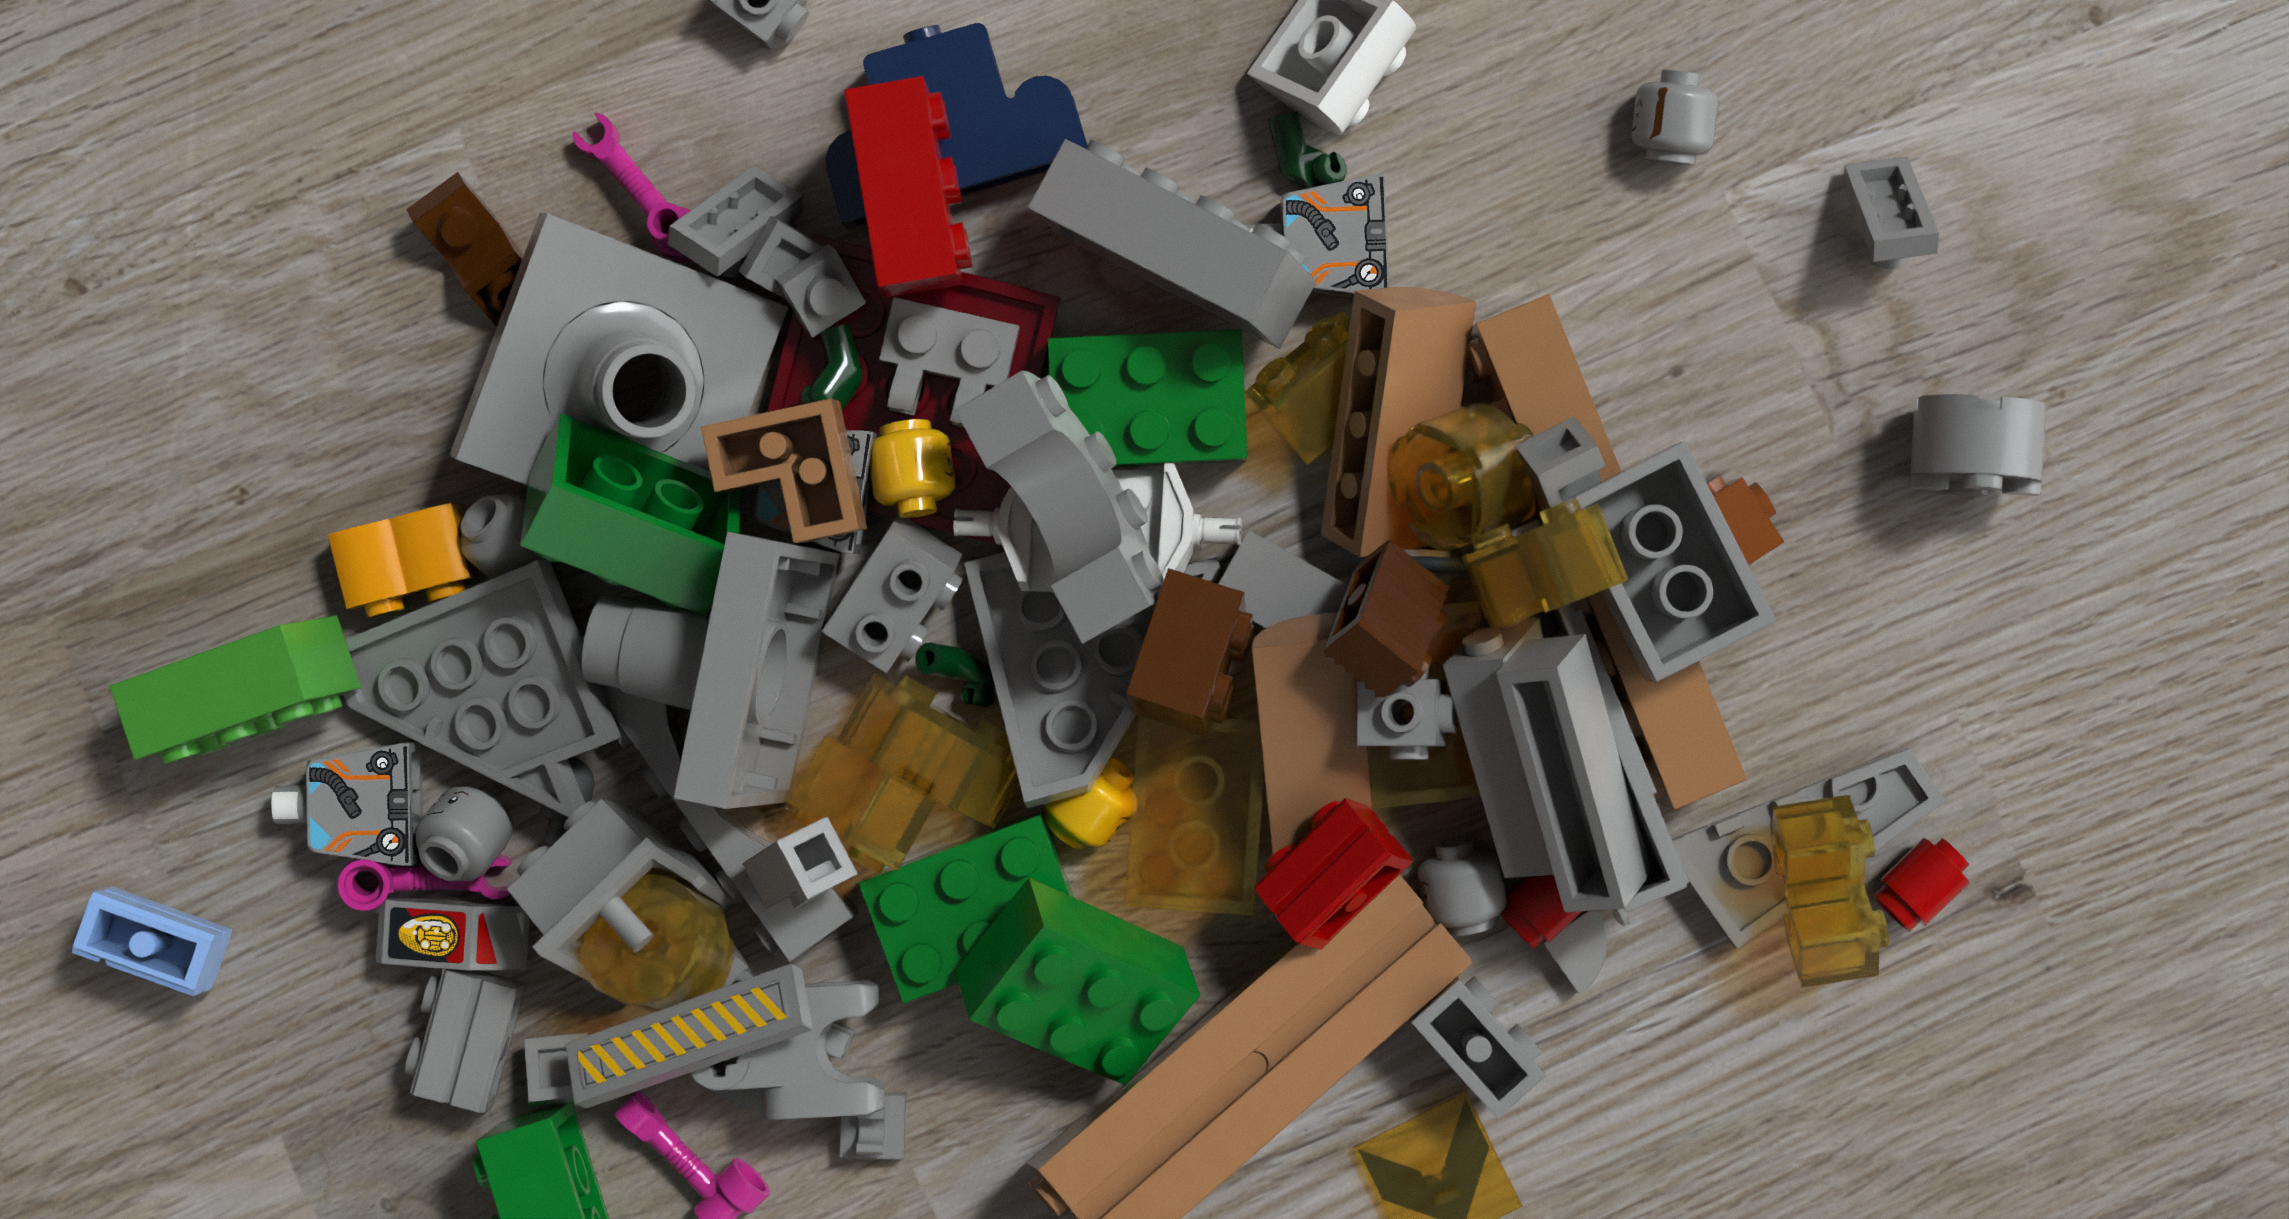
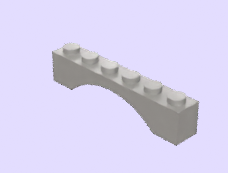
(657, 737)

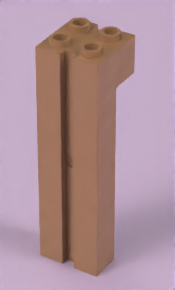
(1250, 1066)

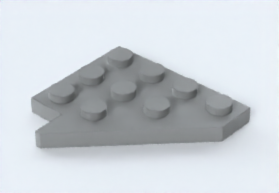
(490, 683)
(1057, 696)

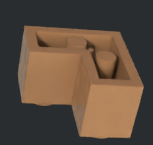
(804, 451)

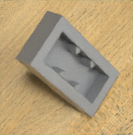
(1890, 211)
(730, 221)

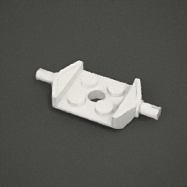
(1170, 533)

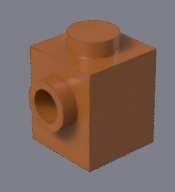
(1747, 515)

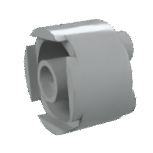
(1978, 445)

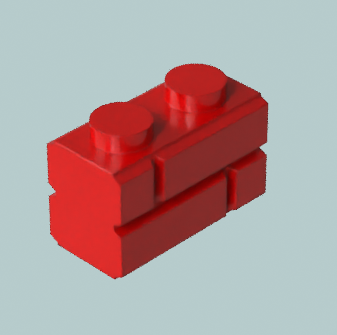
(1331, 872)

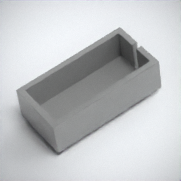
(1173, 242)

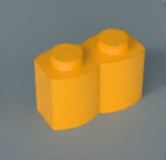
(402, 558)

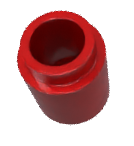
(1922, 883)
(1536, 910)

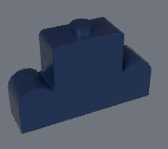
(990, 134)

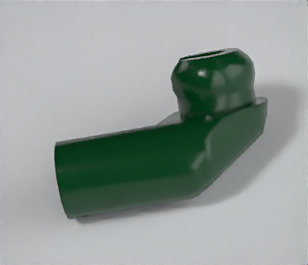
(1299, 160)
(843, 371)
(959, 665)

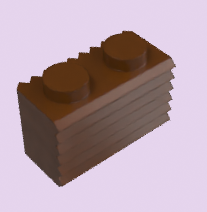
(1387, 620)

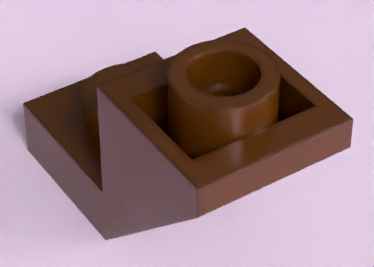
(471, 242)

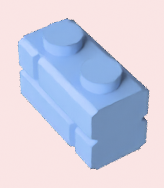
(152, 941)

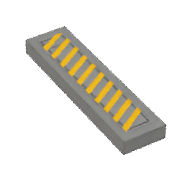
(689, 1036)

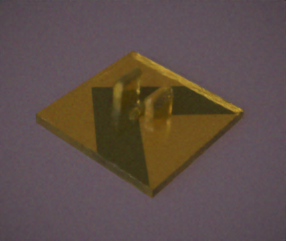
(1438, 1167)

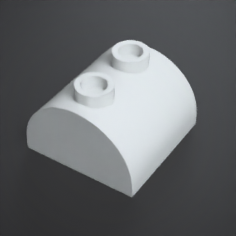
(1333, 57)

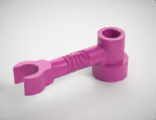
(657, 210)
(405, 879)
(723, 1195)

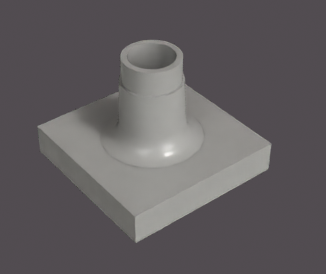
(583, 313)
(737, 669)

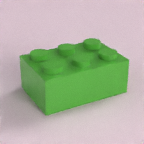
(236, 690)

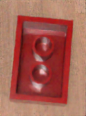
(908, 186)

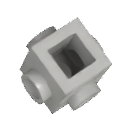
(1383, 722)

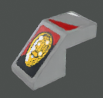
(452, 934)

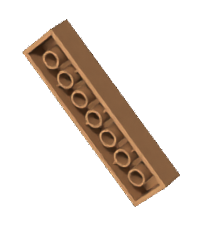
(1673, 720)

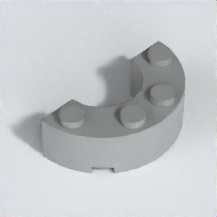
(1073, 496)

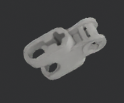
(796, 1072)

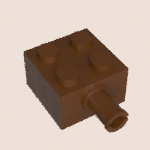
(1189, 653)

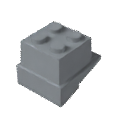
(590, 871)

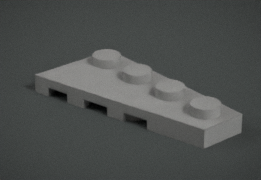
(1734, 861)

